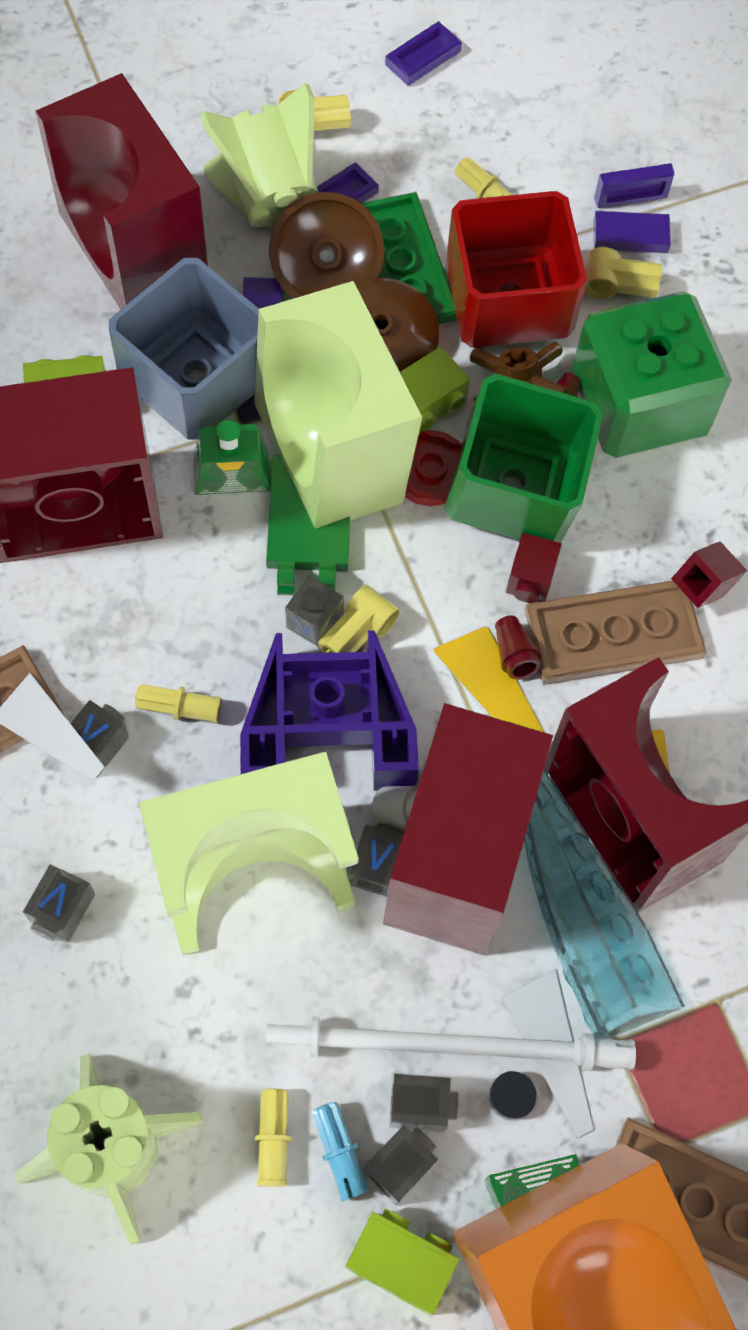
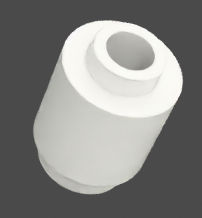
(393, 805)

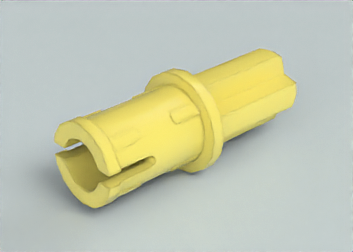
(479, 179)
(178, 703)
(273, 1138)

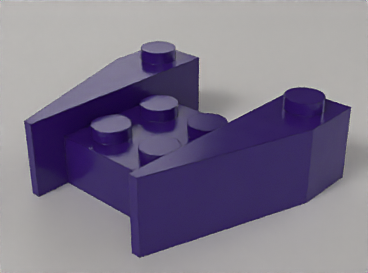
(328, 703)

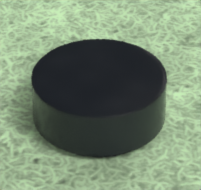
(512, 1095)

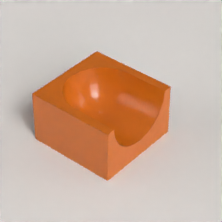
(594, 1254)

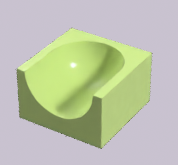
(335, 404)

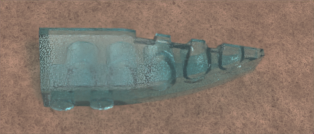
(599, 944)

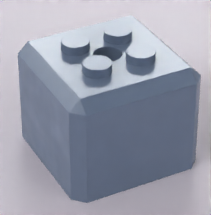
(185, 324)

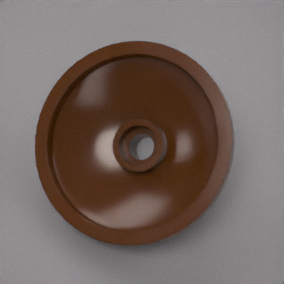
(320, 224)
(410, 318)

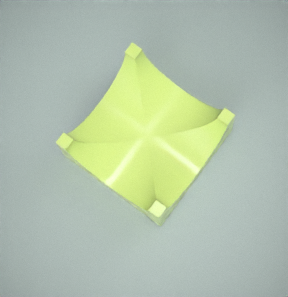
(260, 816)

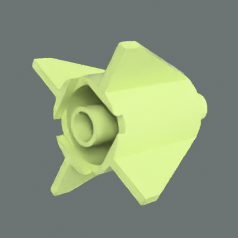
(264, 156)
(128, 1154)

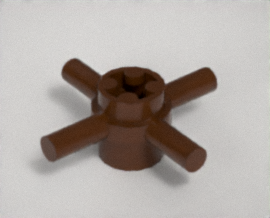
(521, 364)

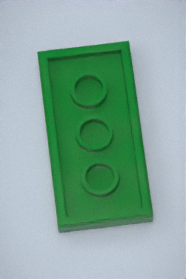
(411, 252)

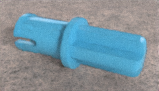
(340, 1151)

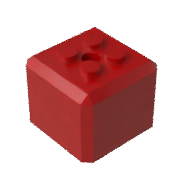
(519, 248)

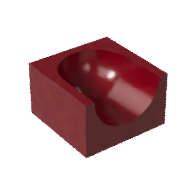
(121, 187)
(74, 466)
(629, 800)
(466, 829)

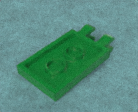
(295, 541)

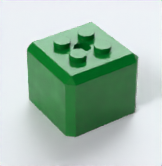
(647, 396)
(529, 435)

